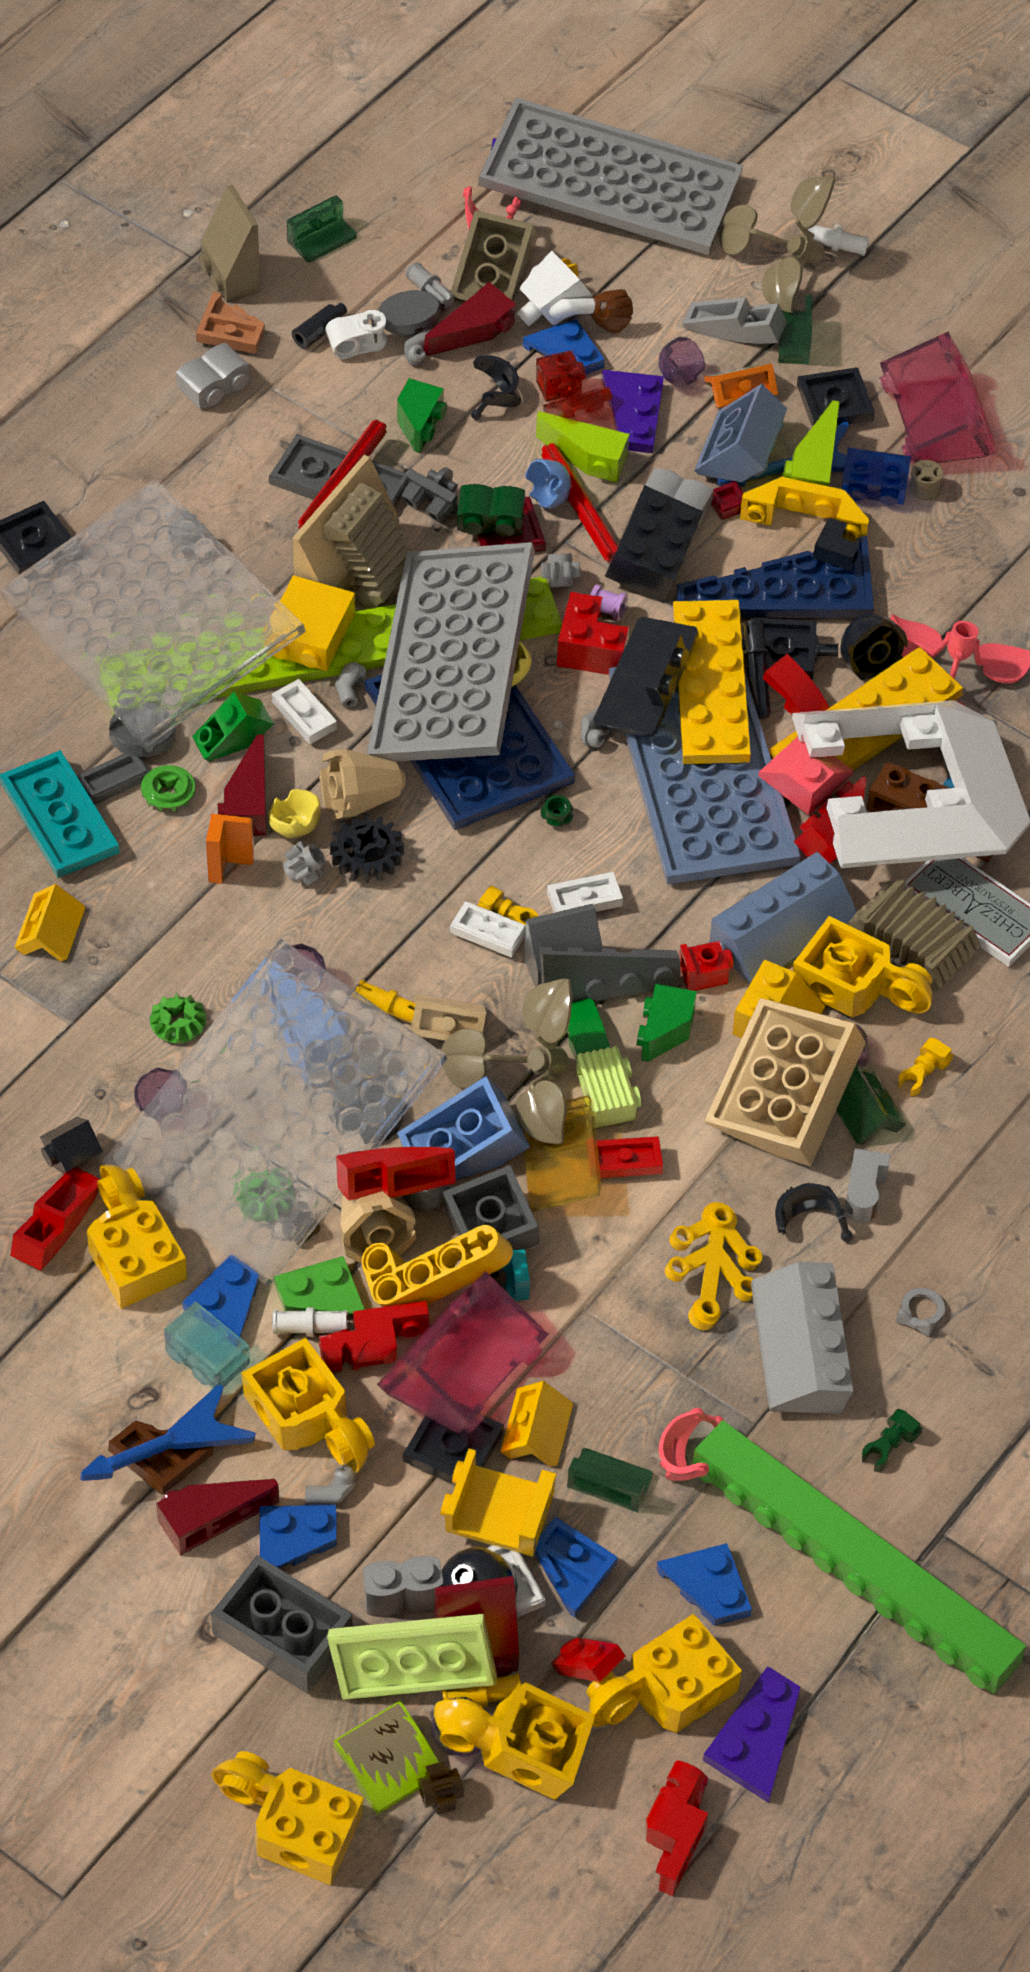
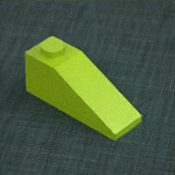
(587, 446)
(815, 452)

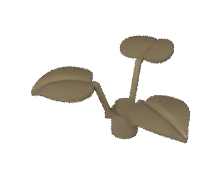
(783, 280)
(543, 1109)

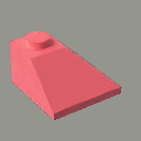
(804, 779)

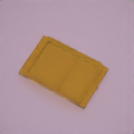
(565, 1170)

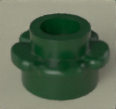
(554, 805)

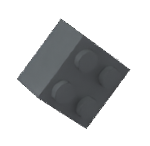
(493, 1202)

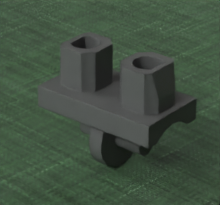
(435, 488)

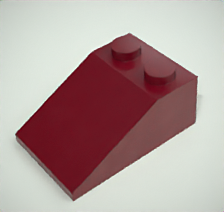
(497, 1602)

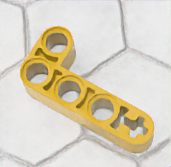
(478, 1250)

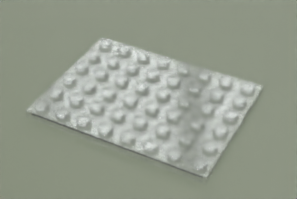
(152, 612)
(266, 1103)

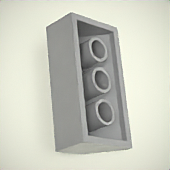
(802, 1339)

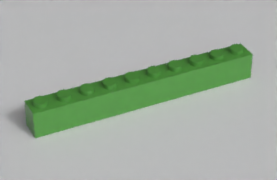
(859, 1558)

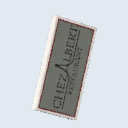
(993, 910)

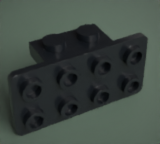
(646, 677)

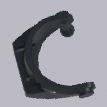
(506, 378)
(809, 1197)

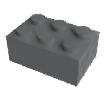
(279, 1623)

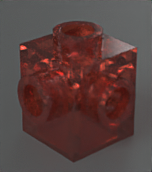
(559, 375)

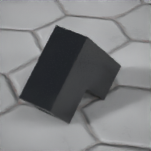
(834, 548)

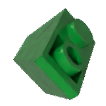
(419, 410)
(232, 726)
(669, 1020)

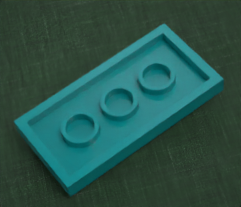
(59, 814)

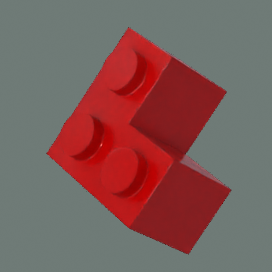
(585, 640)

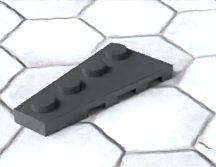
(610, 973)

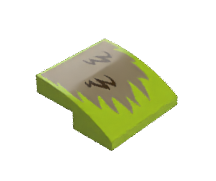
(386, 1756)

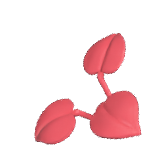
(999, 661)

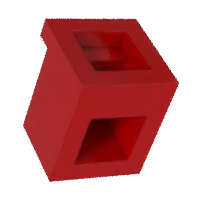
(705, 965)

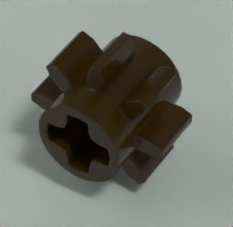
(440, 1787)

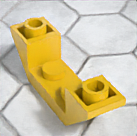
(804, 497)

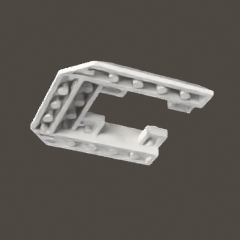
(971, 820)

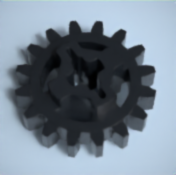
(369, 848)

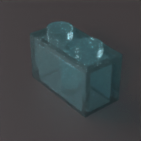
(206, 1346)

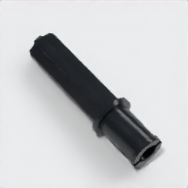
(756, 659)

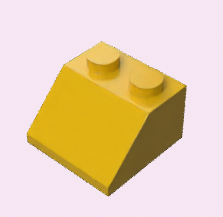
(777, 985)

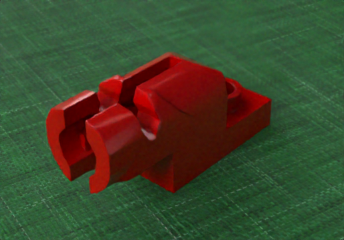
(373, 1336)
(677, 1823)

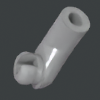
(414, 348)
(344, 684)
(589, 732)
(335, 1491)

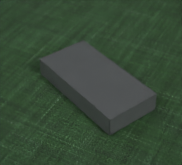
(113, 777)

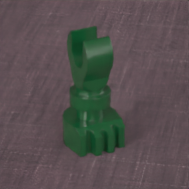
(900, 1426)

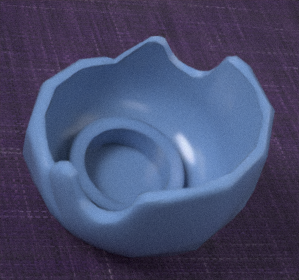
(549, 481)

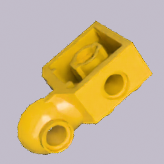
(854, 968)
(133, 1240)
(305, 1404)
(671, 1677)
(526, 1739)
(301, 1818)

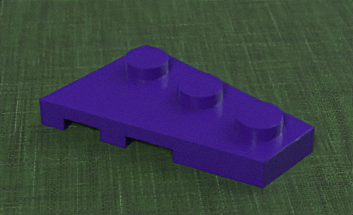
(635, 406)
(755, 1734)

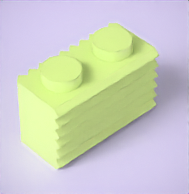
(606, 1081)

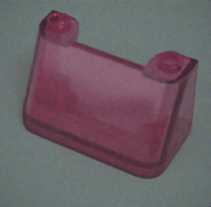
(938, 403)
(465, 1356)

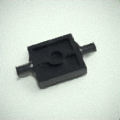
(797, 640)

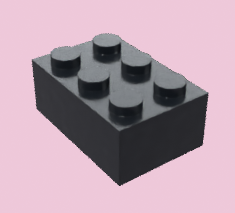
(654, 544)

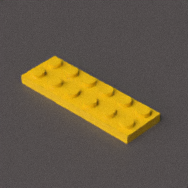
(908, 681)
(713, 685)

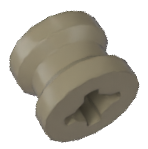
(926, 480)

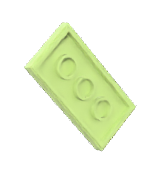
(412, 1656)

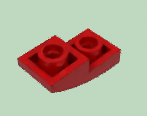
(795, 687)

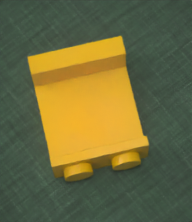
(497, 1506)

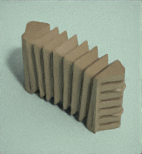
(370, 542)
(918, 930)

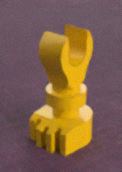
(493, 901)
(933, 1055)

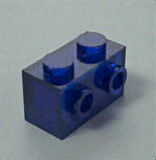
(876, 476)

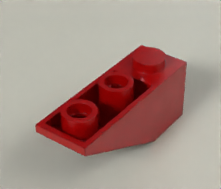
(818, 832)

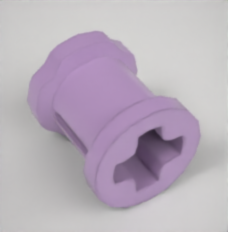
(612, 603)

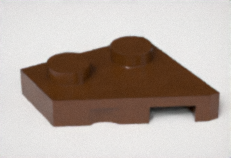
(165, 1468)

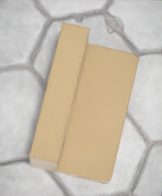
(442, 1017)

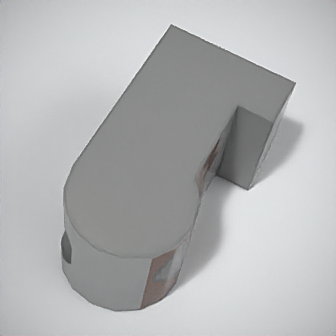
(862, 1193)

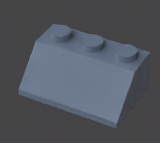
(742, 437)

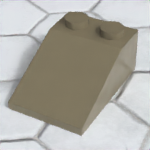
(232, 248)
(494, 252)

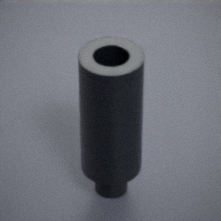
(315, 326)

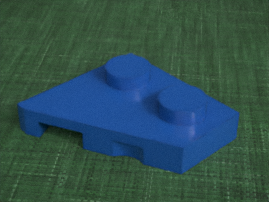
(565, 338)
(227, 1294)
(296, 1532)
(573, 1564)
(709, 1582)

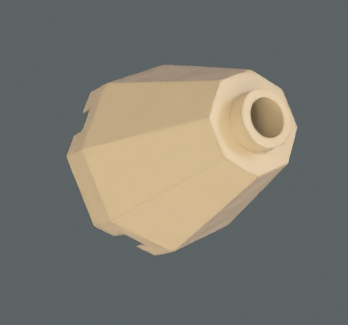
(358, 782)
(373, 1221)

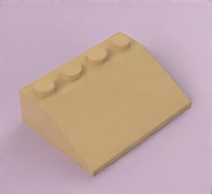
(313, 554)
(786, 1080)

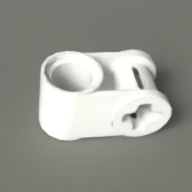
(354, 334)

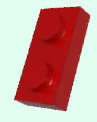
(630, 1157)
(587, 1659)

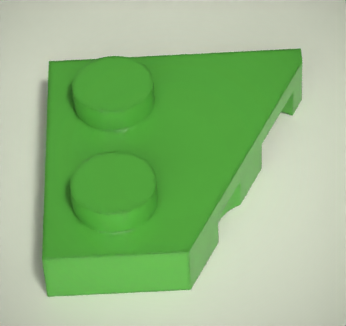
(321, 1286)

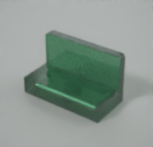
(319, 229)
(796, 337)
(868, 1106)
(609, 1479)

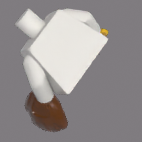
(559, 294)

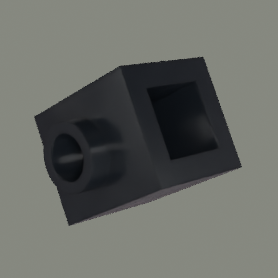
(70, 1144)

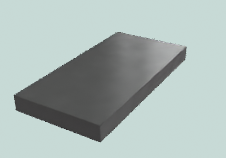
(310, 464)

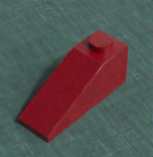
(473, 322)
(246, 788)
(208, 1510)

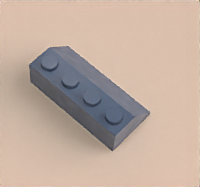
(782, 916)

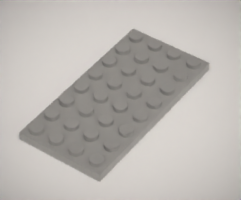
(611, 176)
(452, 653)

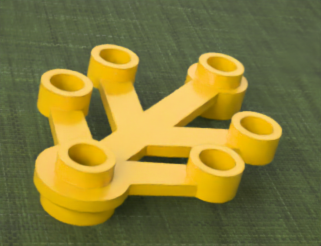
(714, 1259)

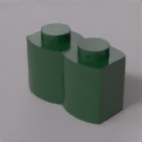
(491, 510)

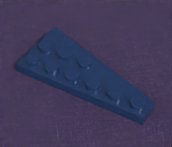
(792, 588)

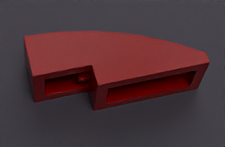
(394, 1171)
(54, 1218)

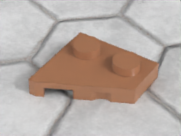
(230, 326)

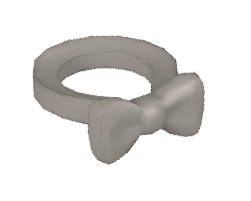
(923, 1326)

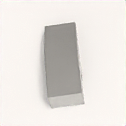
(736, 320)

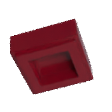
(727, 500)

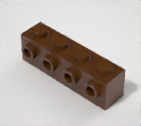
(901, 789)

